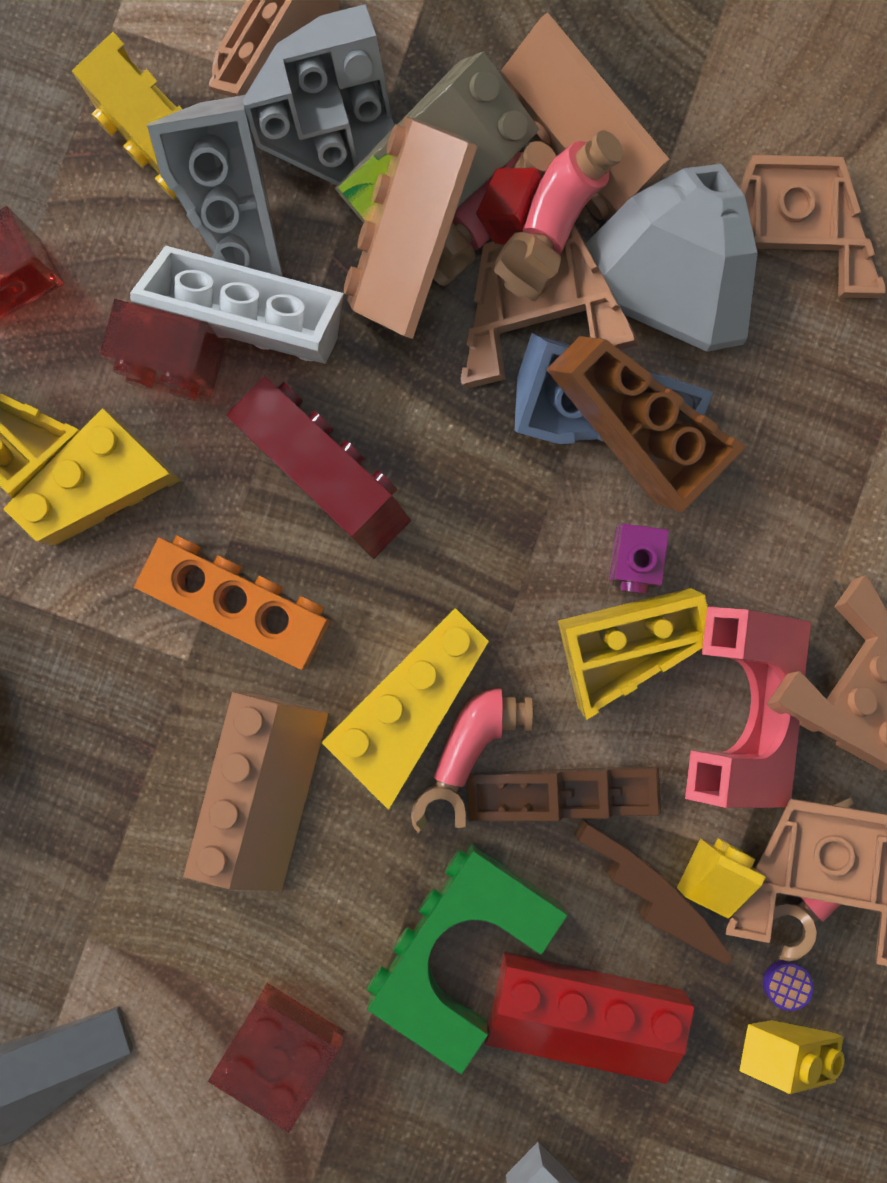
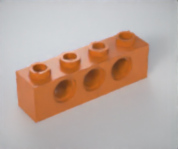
(165, 580)

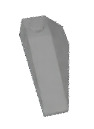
(219, 179)

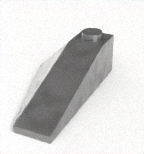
(54, 1066)

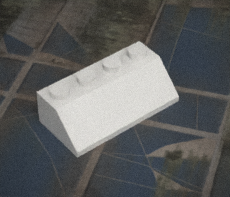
(243, 303)

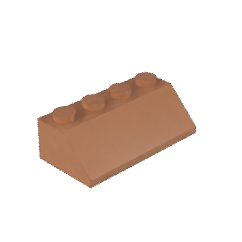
(576, 103)
(409, 224)
(256, 793)

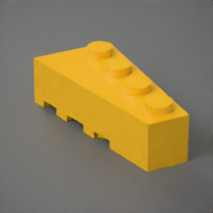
(399, 717)

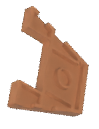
(811, 207)
(572, 290)
(858, 703)
(820, 856)

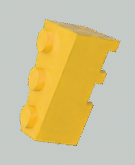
(124, 100)
(27, 443)
(88, 481)
(630, 643)

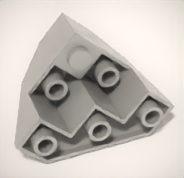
(322, 96)
(683, 257)

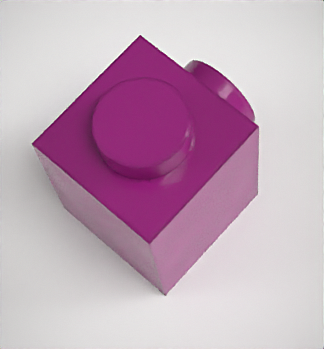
(638, 557)

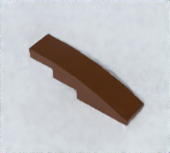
(564, 794)
(661, 901)

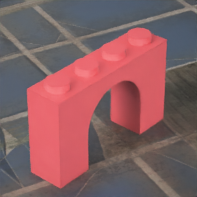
(762, 762)

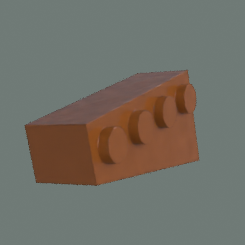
(647, 426)

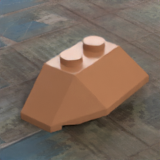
(255, 35)

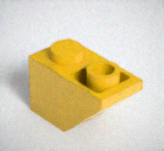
(720, 877)
(792, 1056)

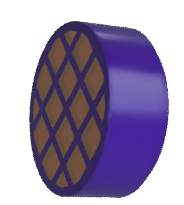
(787, 985)

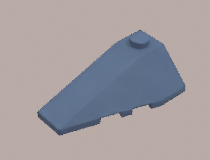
(548, 412)

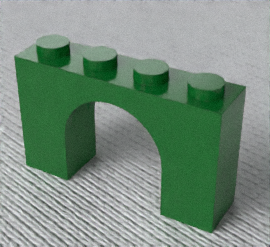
(407, 992)

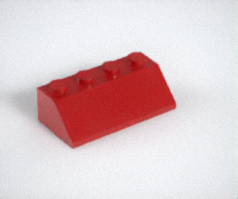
(589, 1018)

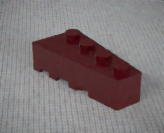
(320, 466)

